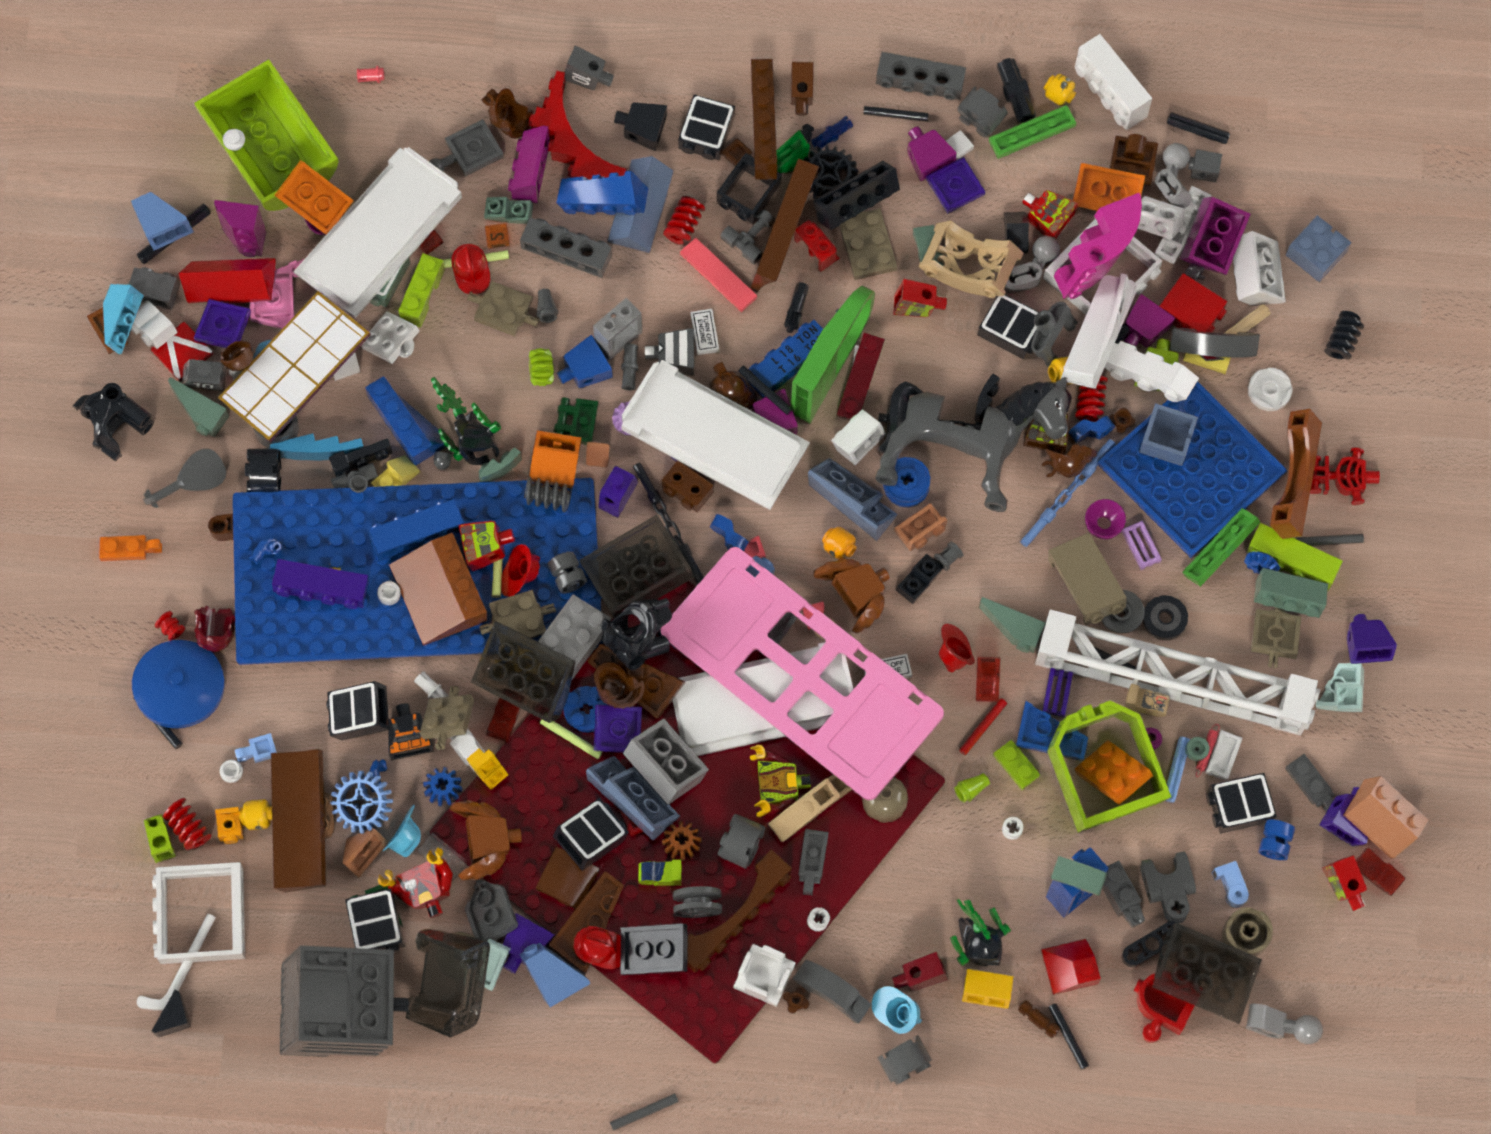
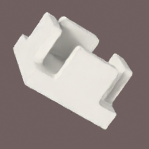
(764, 974)

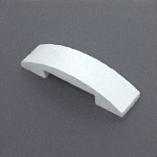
(1171, 249)

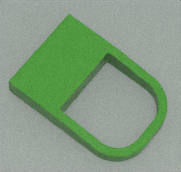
(830, 353)

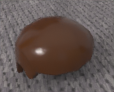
(237, 355)

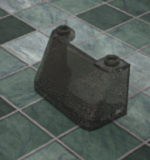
(450, 982)

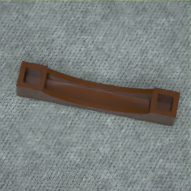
(763, 119)
(771, 874)

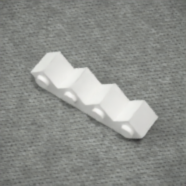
(1150, 372)

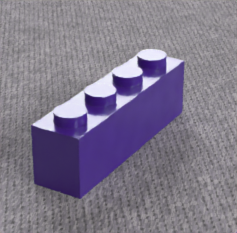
(320, 583)

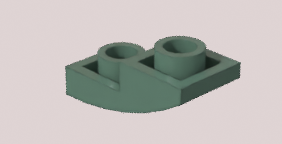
(508, 211)
(923, 238)
(494, 470)
(1078, 875)

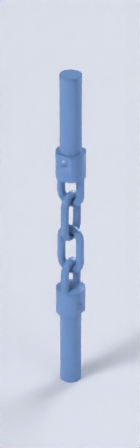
(1049, 514)

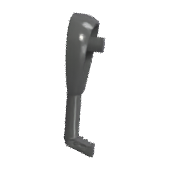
(200, 472)

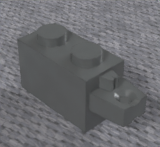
(1123, 895)

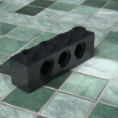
(856, 195)

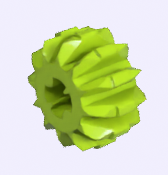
(541, 367)

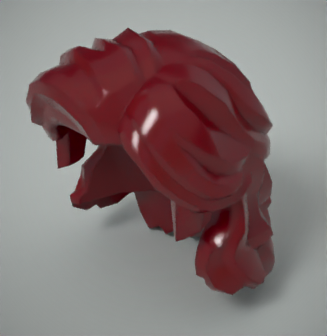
(214, 629)

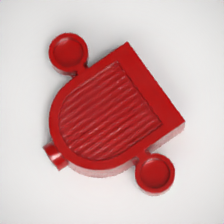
(1161, 1010)

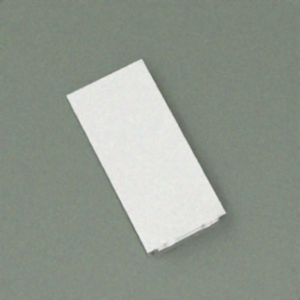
(380, 231)
(713, 434)
(717, 720)

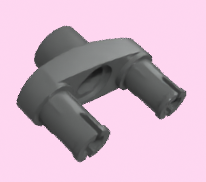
(1049, 325)

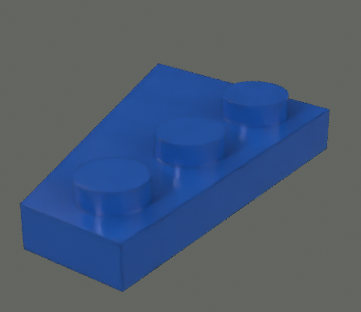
(1038, 730)

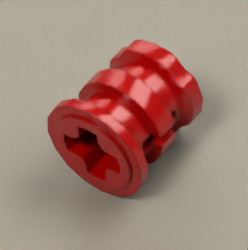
(170, 626)

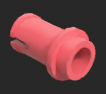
(370, 74)

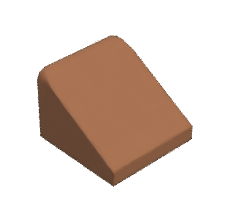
(597, 454)

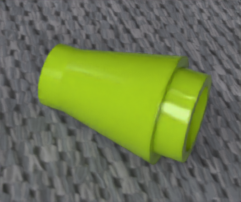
(971, 787)

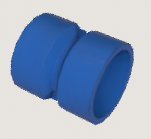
(1276, 840)

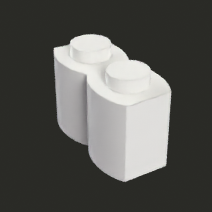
(152, 325)

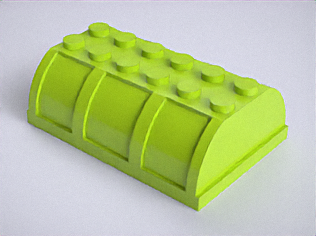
(274, 131)

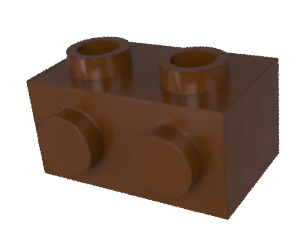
(687, 487)

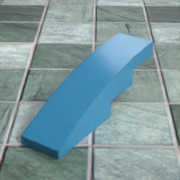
(308, 449)

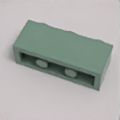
(1291, 593)

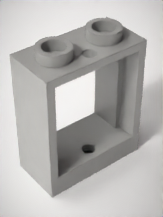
(613, 333)

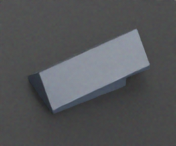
(640, 229)
(851, 497)
(632, 795)

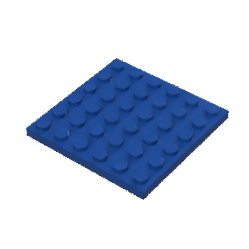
(1218, 476)

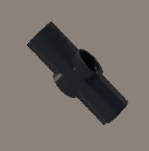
(1016, 90)

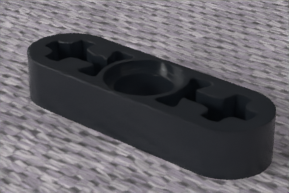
(1150, 953)

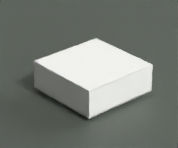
(960, 144)

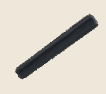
(194, 218)

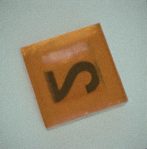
(497, 235)

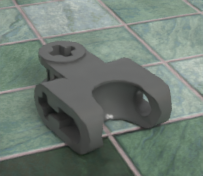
(1170, 888)

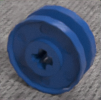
(918, 487)

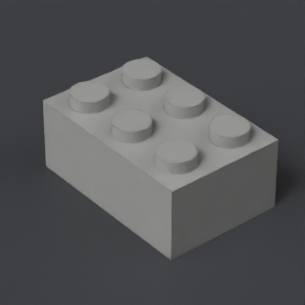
(575, 631)
(665, 761)

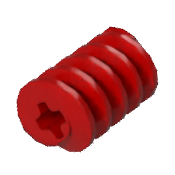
(683, 220)
(1090, 401)
(185, 826)

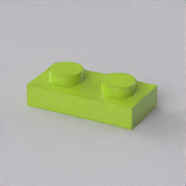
(1016, 764)

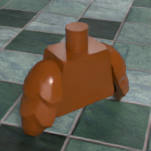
(858, 588)
(486, 838)

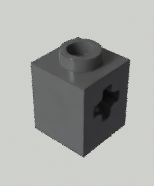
(1205, 165)

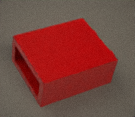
(1194, 305)

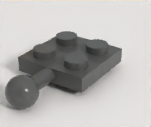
(471, 149)

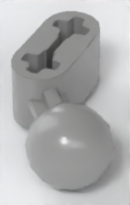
(1175, 158)
(1045, 250)
(1274, 1024)

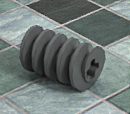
(547, 494)

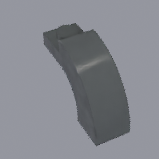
(832, 989)

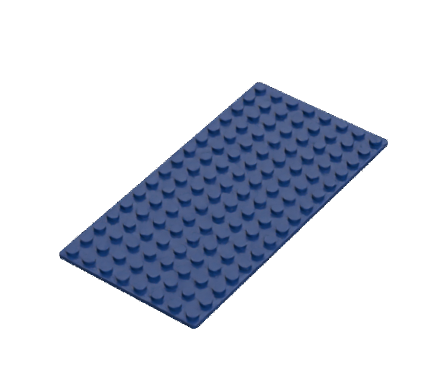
(334, 528)

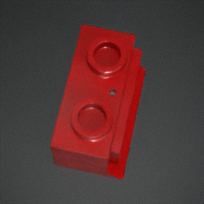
(817, 243)

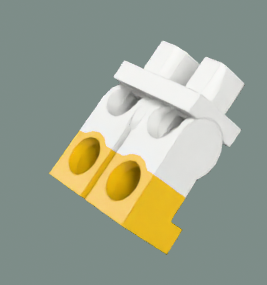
(481, 762)

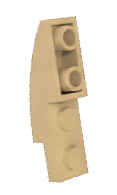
(808, 807)

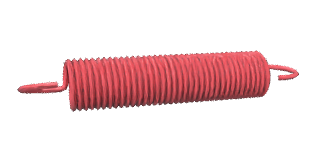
(1211, 739)

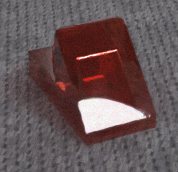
(987, 679)

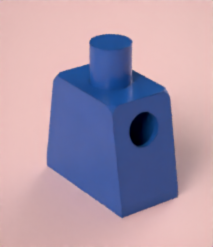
(585, 364)

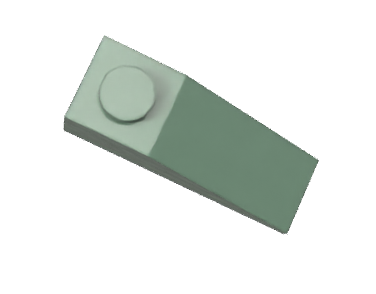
(203, 412)
(1017, 627)

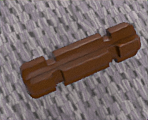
(1038, 1019)

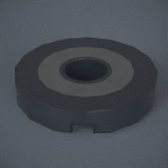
(1168, 605)

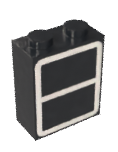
(706, 127)
(1009, 326)
(357, 710)
(1241, 803)
(591, 834)
(375, 921)

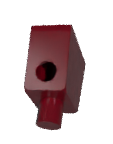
(931, 971)

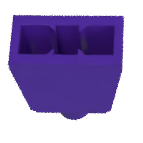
(617, 488)
(1369, 641)
(1339, 825)
(520, 938)

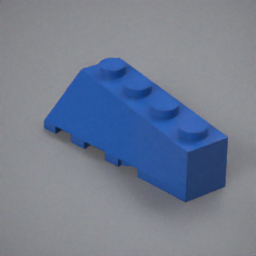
(601, 194)
(411, 429)

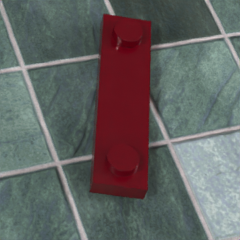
(860, 376)

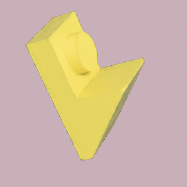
(398, 473)

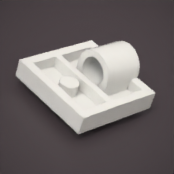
(391, 338)

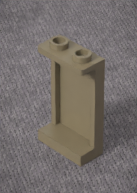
(1088, 578)

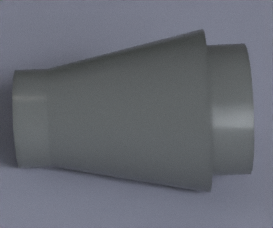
(546, 306)

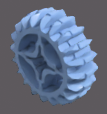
(361, 791)

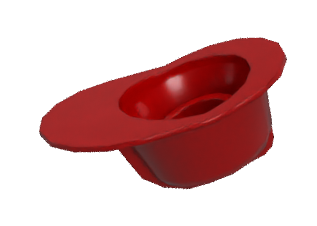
(470, 269)
(519, 570)
(955, 648)
(598, 947)

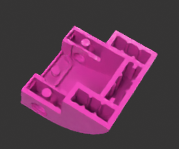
(1100, 246)

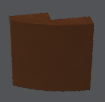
(565, 880)

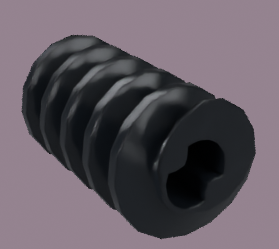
(1344, 336)

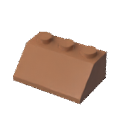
(1385, 816)

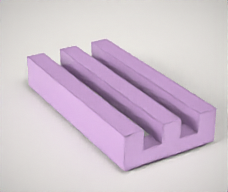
(1148, 561)

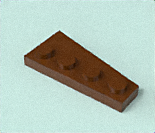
(658, 685)
(592, 911)

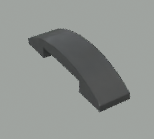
(1214, 344)

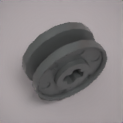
(697, 902)

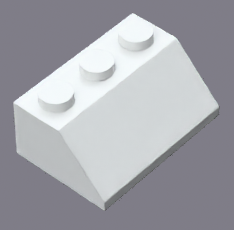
(1258, 270)

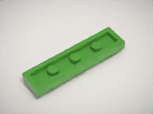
(1032, 132)
(1221, 547)

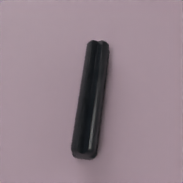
(1198, 128)

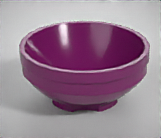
(1105, 509)

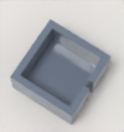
(1318, 249)
(1168, 434)

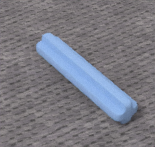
(1177, 768)

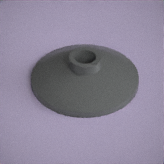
(1133, 616)

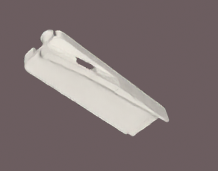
(1099, 331)

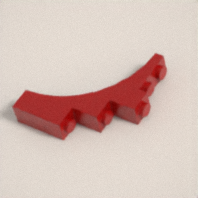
(563, 143)

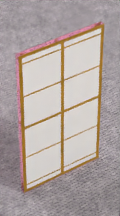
(294, 366)

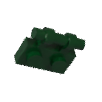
(583, 422)

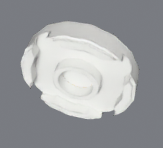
(1270, 389)

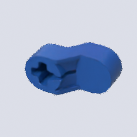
(1091, 429)
(724, 527)

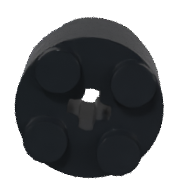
(263, 470)

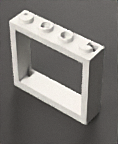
(1135, 248)
(160, 906)

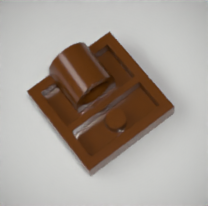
(1134, 155)

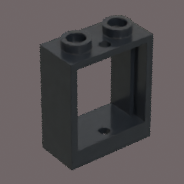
(745, 164)

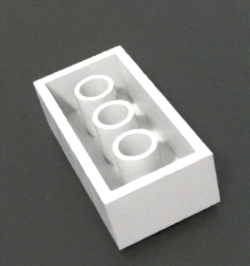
(1112, 82)

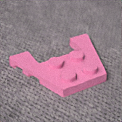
(281, 307)

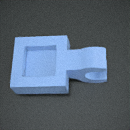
(259, 748)

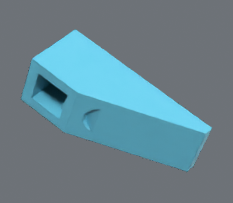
(119, 314)

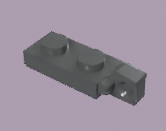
(1310, 782)
(812, 859)

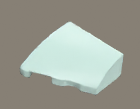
(1344, 690)

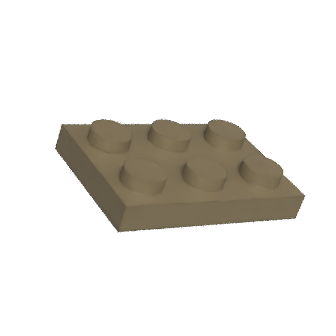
(868, 245)

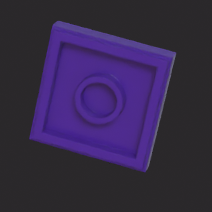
(955, 185)
(222, 323)
(615, 727)

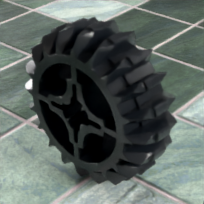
(838, 162)

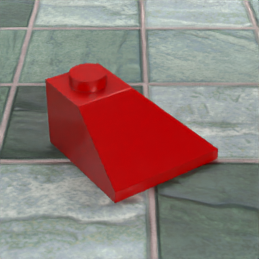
(1071, 966)

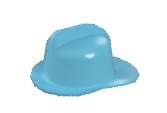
(406, 837)
(895, 1009)

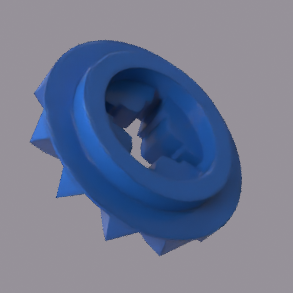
(1259, 560)

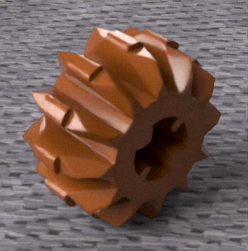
(688, 834)

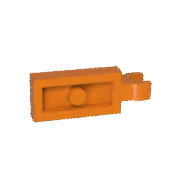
(127, 547)

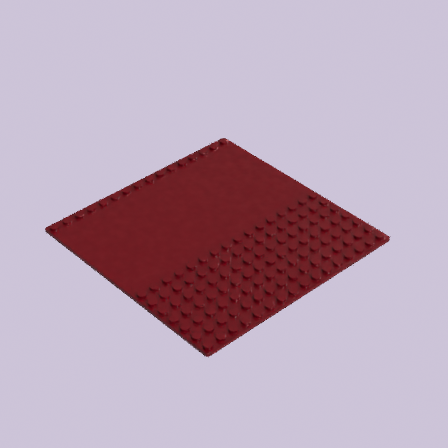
(551, 785)

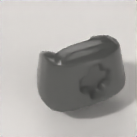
(1195, 272)

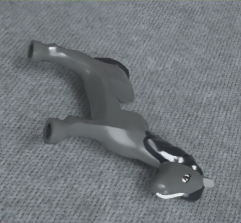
(1001, 428)

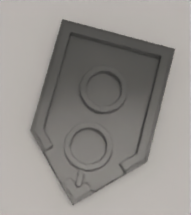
(490, 911)

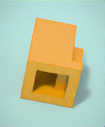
(232, 834)

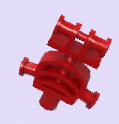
(1359, 478)

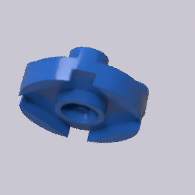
(575, 701)

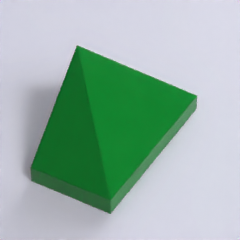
(792, 150)

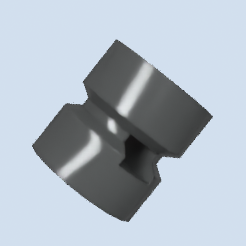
(568, 575)

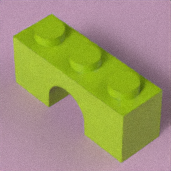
(425, 279)

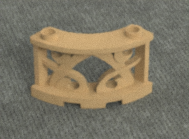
(978, 282)

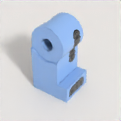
(1233, 883)

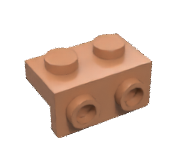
(921, 527)

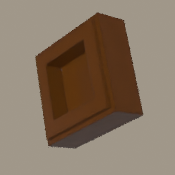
(735, 151)

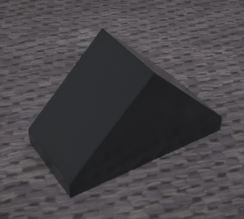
(1017, 229)
(173, 1017)

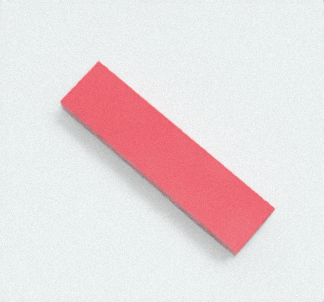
(718, 274)

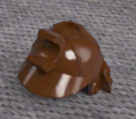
(507, 112)
(732, 386)
(1070, 463)
(616, 687)

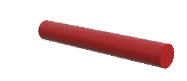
(983, 726)

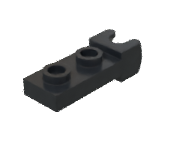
(344, 463)

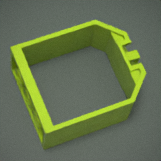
(1088, 716)

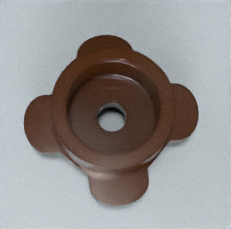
(1124, 414)
(796, 1006)

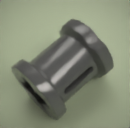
(948, 555)

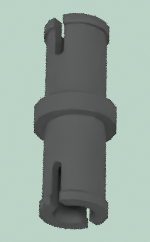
(629, 367)

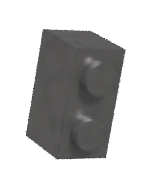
(156, 287)

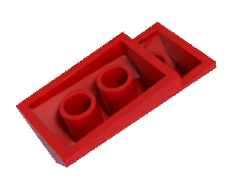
(229, 280)

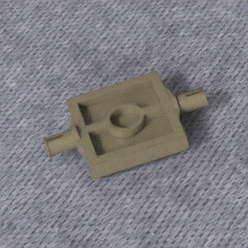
(503, 308)
(519, 613)
(1276, 634)
(447, 717)

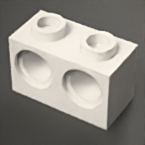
(1160, 218)

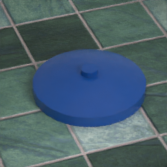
(178, 684)

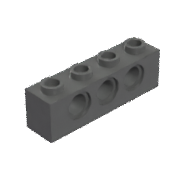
(914, 67)
(594, 264)

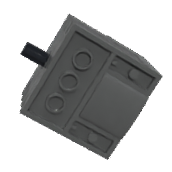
(338, 1001)

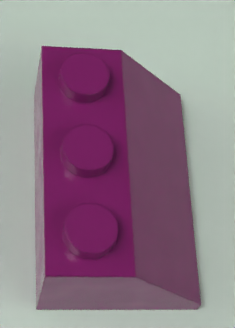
(530, 164)
(242, 226)
(1215, 235)

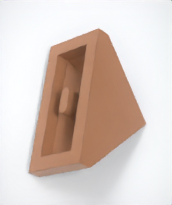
(362, 850)

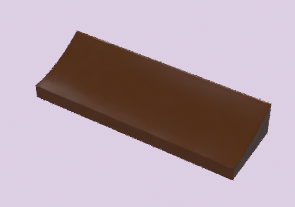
(785, 224)
(298, 820)

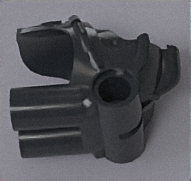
(107, 412)
(640, 641)

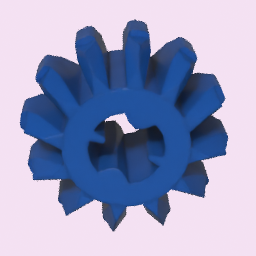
(434, 790)

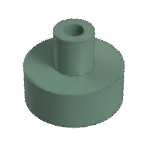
(1197, 749)

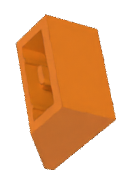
(555, 458)

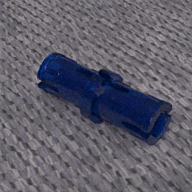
(832, 133)

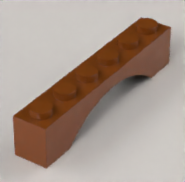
(1290, 511)

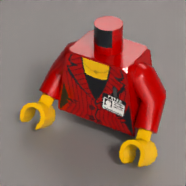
(423, 884)

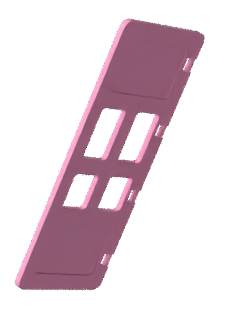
(870, 728)

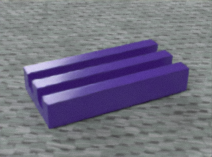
(1060, 674)

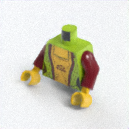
(777, 781)

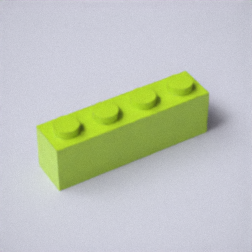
(1295, 556)

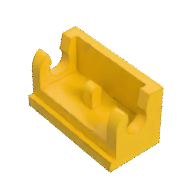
(987, 988)

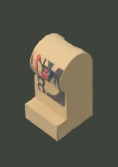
(1147, 701)

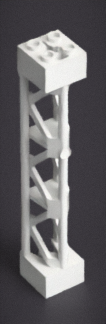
(1297, 692)

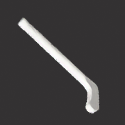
(155, 1004)

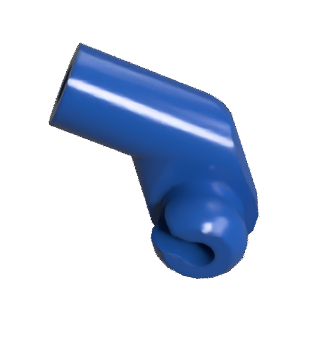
(265, 547)
(376, 768)

